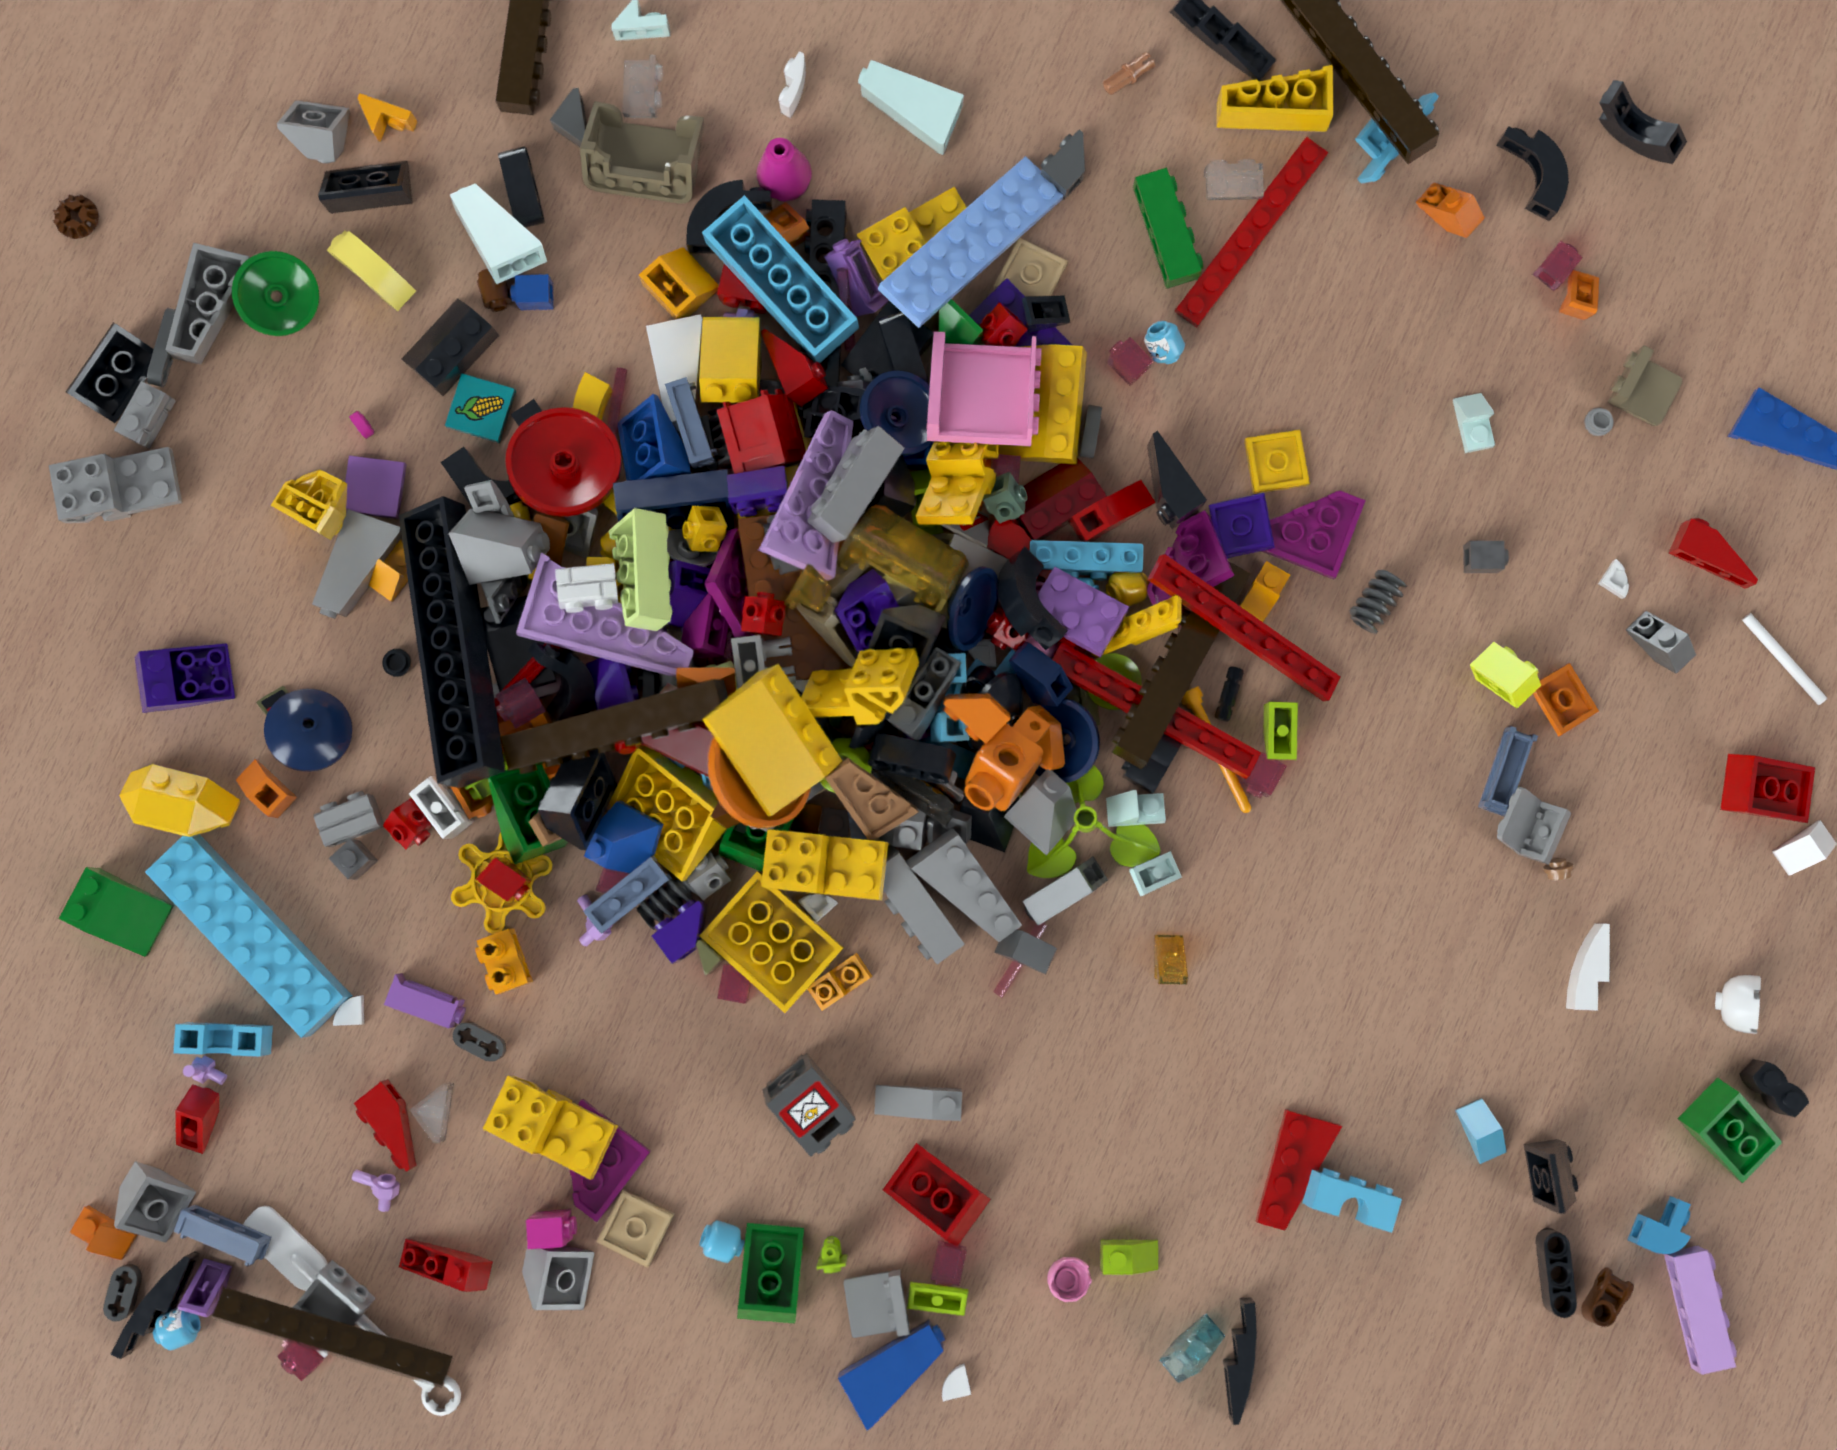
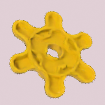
(494, 905)

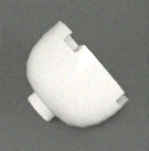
(1740, 1003)

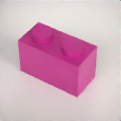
(550, 1229)

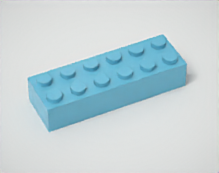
(780, 280)

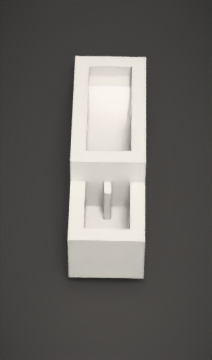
(1589, 967)

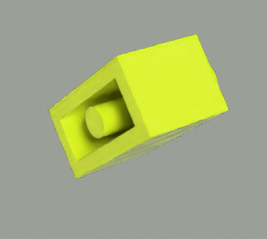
(1506, 674)

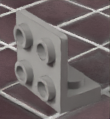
(876, 1304)

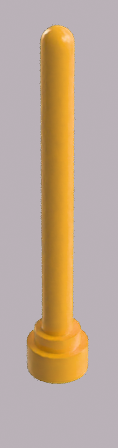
(1193, 700)

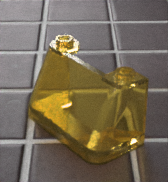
(905, 555)

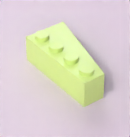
(643, 568)

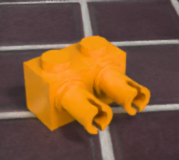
(503, 961)

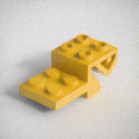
(905, 232)
(956, 482)
(867, 690)
(824, 864)
(550, 1126)

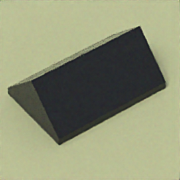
(366, 187)
(112, 373)

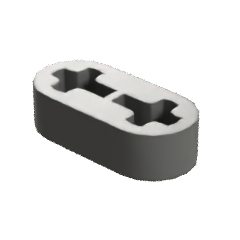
(1090, 431)
(483, 1036)
(129, 1293)

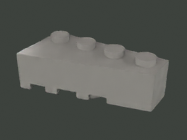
(203, 302)
(854, 483)
(960, 879)
(918, 909)

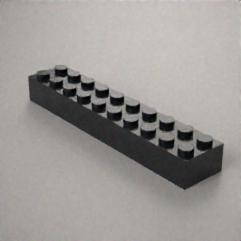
(450, 648)

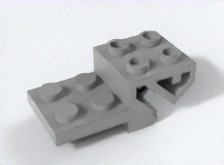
(114, 485)

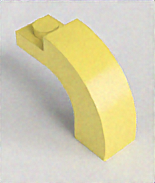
(371, 269)

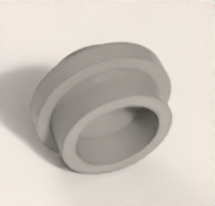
(1598, 421)

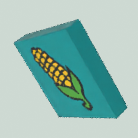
(480, 408)

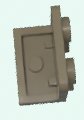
(1645, 388)

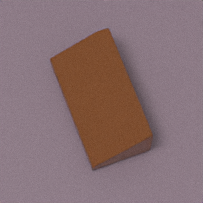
(556, 529)

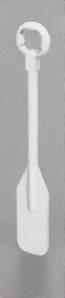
(301, 1263)

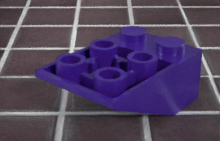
(184, 677)

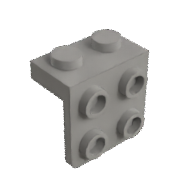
(1532, 826)

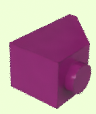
(706, 630)

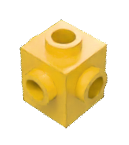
(704, 528)

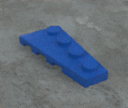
(1781, 427)

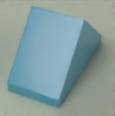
(1482, 1130)

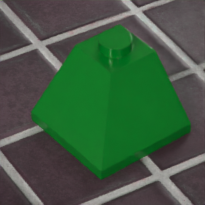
(958, 326)

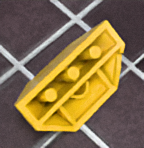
(315, 501)
(177, 801)

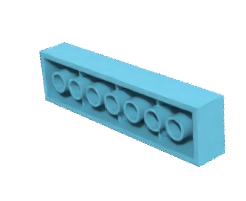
(248, 934)

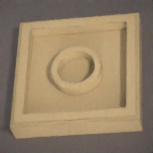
(1032, 269)
(635, 1227)

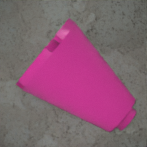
(783, 170)

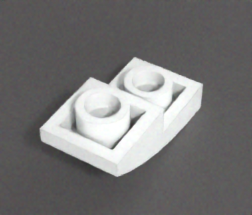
(795, 78)

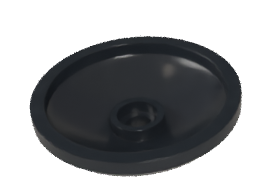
(1009, 693)

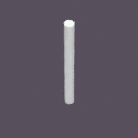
(1783, 657)

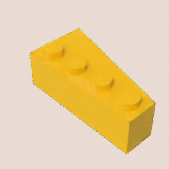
(1279, 103)

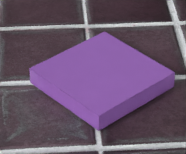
(375, 486)

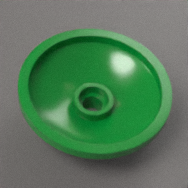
(273, 273)

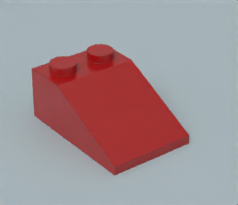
(1767, 788)
(936, 1195)

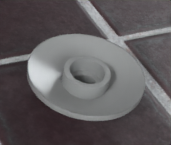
(679, 550)

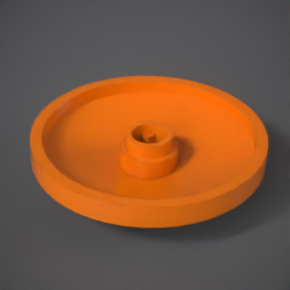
(738, 798)

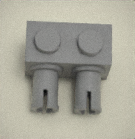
(751, 653)

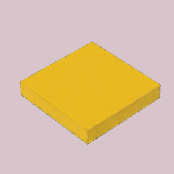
(1276, 461)

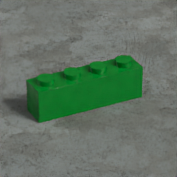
(1167, 228)

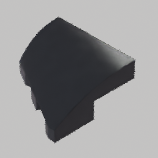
(838, 399)

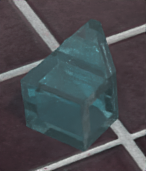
(1192, 1349)

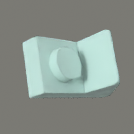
(632, 25)
(1474, 423)
(1135, 809)
(1155, 873)

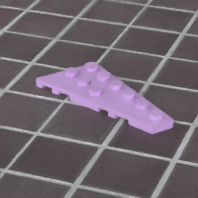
(790, 534)
(596, 631)

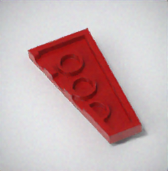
(1298, 1150)

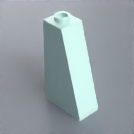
(914, 103)
(497, 235)

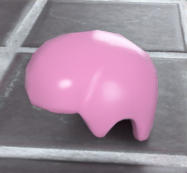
(1069, 1279)

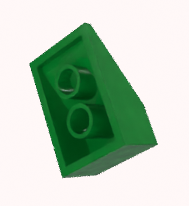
(516, 803)
(747, 844)
(116, 911)
(1730, 1129)
(770, 1273)

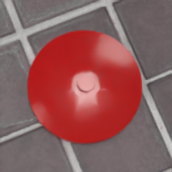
(563, 461)

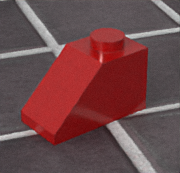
(505, 879)
(196, 1118)

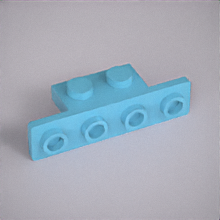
(1378, 145)
(1089, 558)

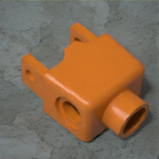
(1001, 778)

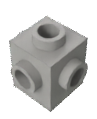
(709, 875)

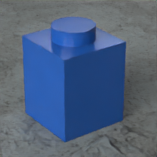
(533, 292)

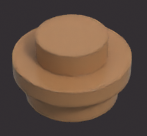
(1558, 869)

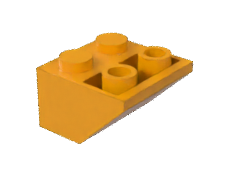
(678, 283)

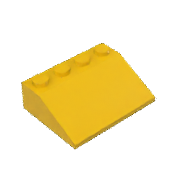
(1059, 406)
(772, 739)
(676, 800)
(771, 942)

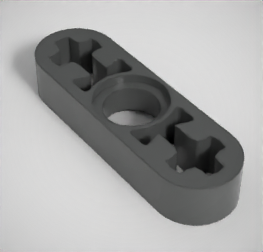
(161, 360)

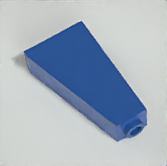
(890, 1371)

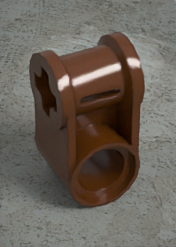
(1610, 1298)

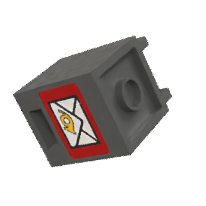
(809, 1105)

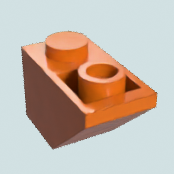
(1451, 209)
(978, 712)
(1051, 742)
(265, 790)

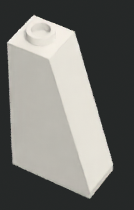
(676, 355)

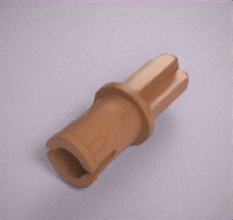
(1128, 74)

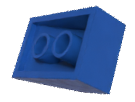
(651, 443)

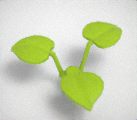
(1129, 848)

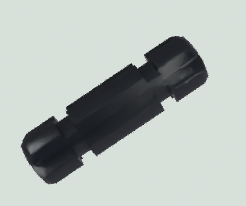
(1229, 693)

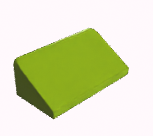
(937, 1298)

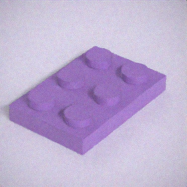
(1082, 610)

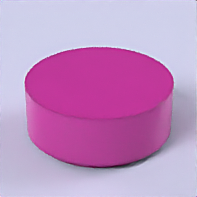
(362, 424)

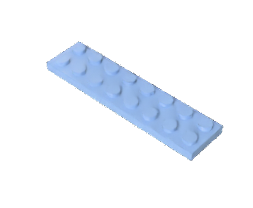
(970, 242)

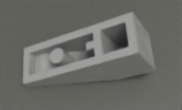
(919, 1102)

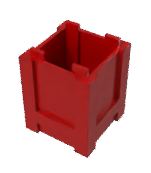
(762, 432)

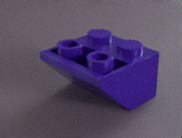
(757, 490)
(686, 589)
(862, 607)
(611, 683)
(679, 935)

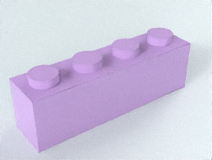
(1700, 1310)

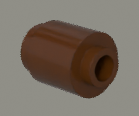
(493, 295)

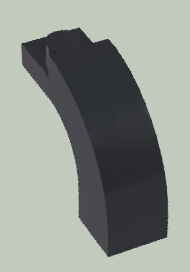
(1637, 130)
(1547, 165)
(716, 203)
(1021, 602)
(577, 684)

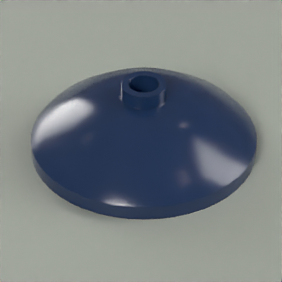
(906, 399)
(971, 607)
(1085, 740)
(305, 747)

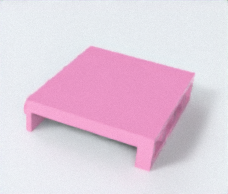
(983, 393)

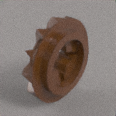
(88, 215)

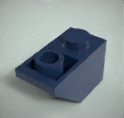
(1040, 676)

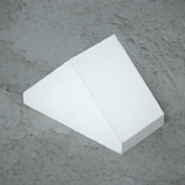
(1805, 848)

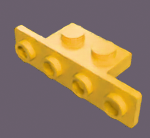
(1146, 624)

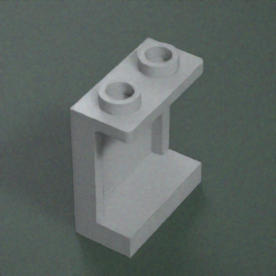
(335, 1296)

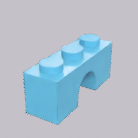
(943, 727)
(223, 1038)
(1329, 1192)

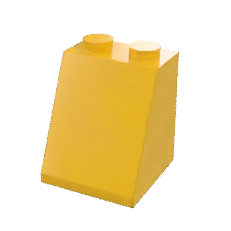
(730, 359)

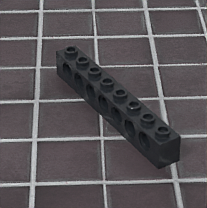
(832, 215)

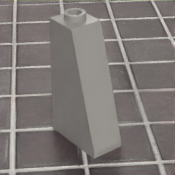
(353, 561)

